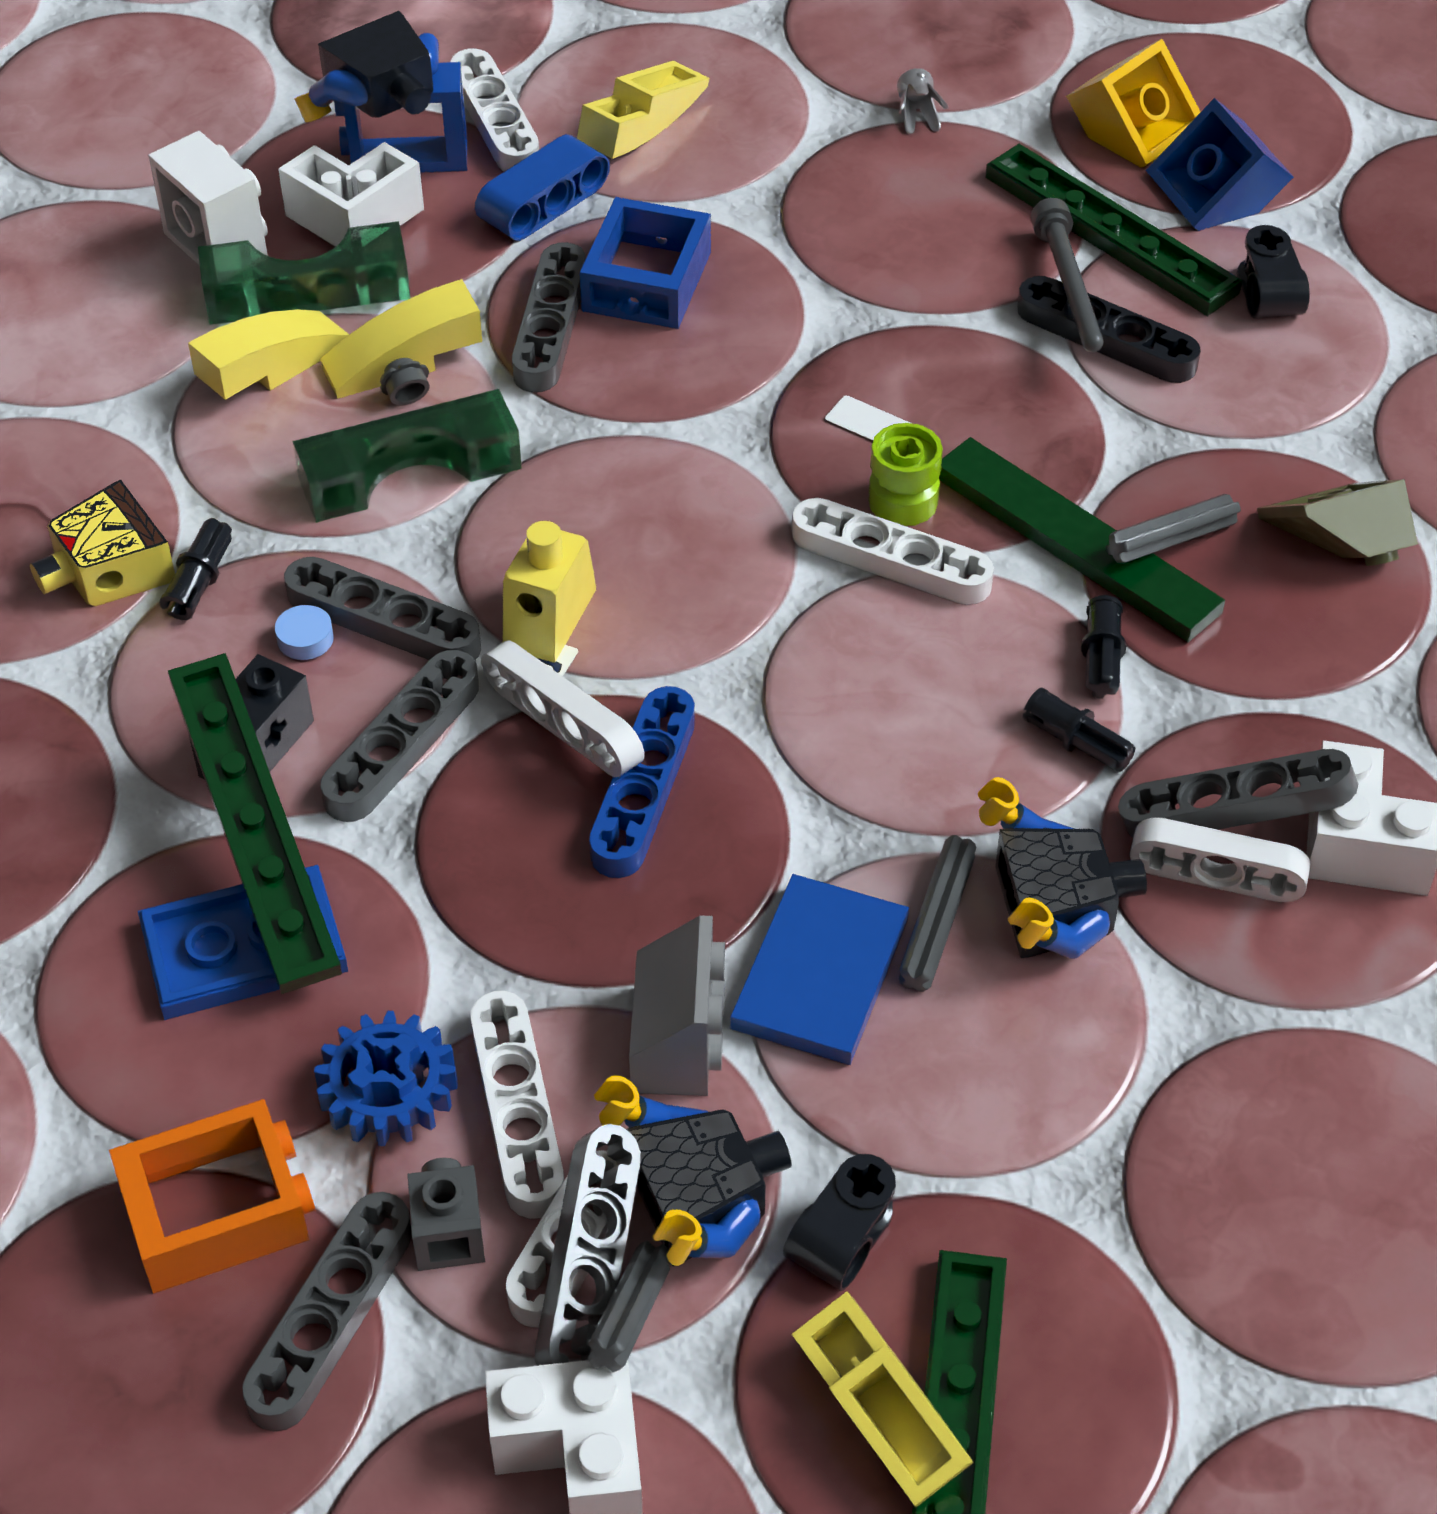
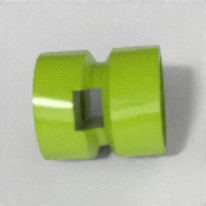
(905, 473)

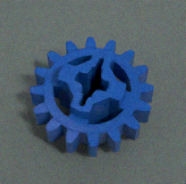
(386, 1078)

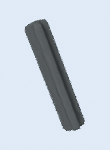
(1172, 528)
(937, 913)
(629, 1307)

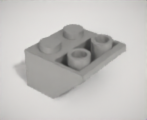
(678, 1011)

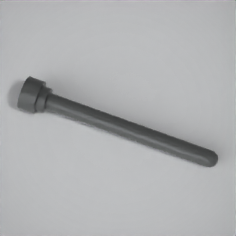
(1052, 224)

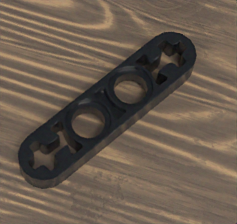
(1174, 354)

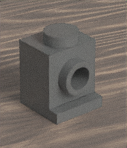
(445, 1215)

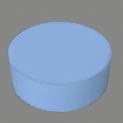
(304, 632)

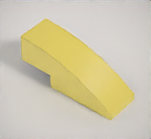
(639, 108)
(413, 329)
(263, 349)
(882, 1399)

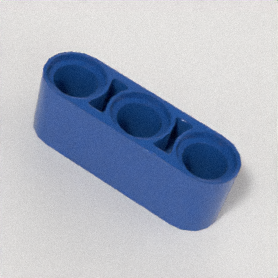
(542, 187)

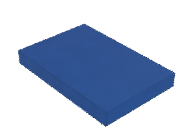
(211, 951)
(820, 969)

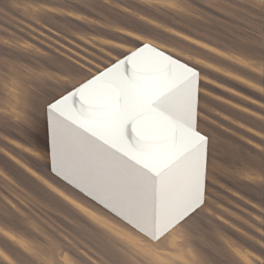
(335, 196)
(1374, 836)
(573, 1421)

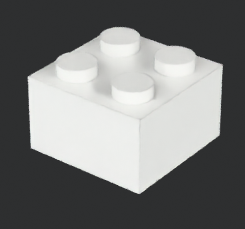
(206, 196)

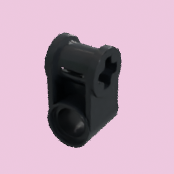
(1272, 275)
(844, 1221)

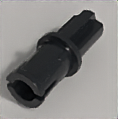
(196, 569)
(1103, 645)
(1078, 729)

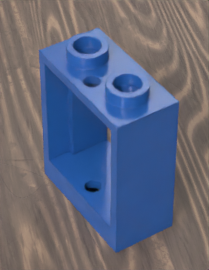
(433, 153)
(661, 296)

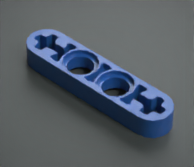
(649, 781)

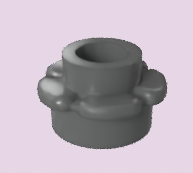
(405, 381)

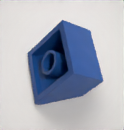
(1218, 169)

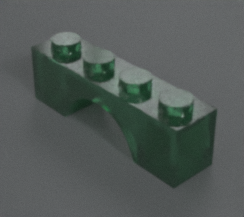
(360, 270)
(463, 434)

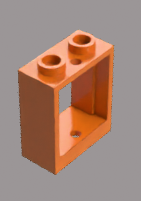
(227, 1240)

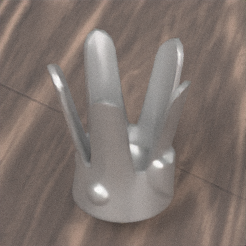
(917, 92)

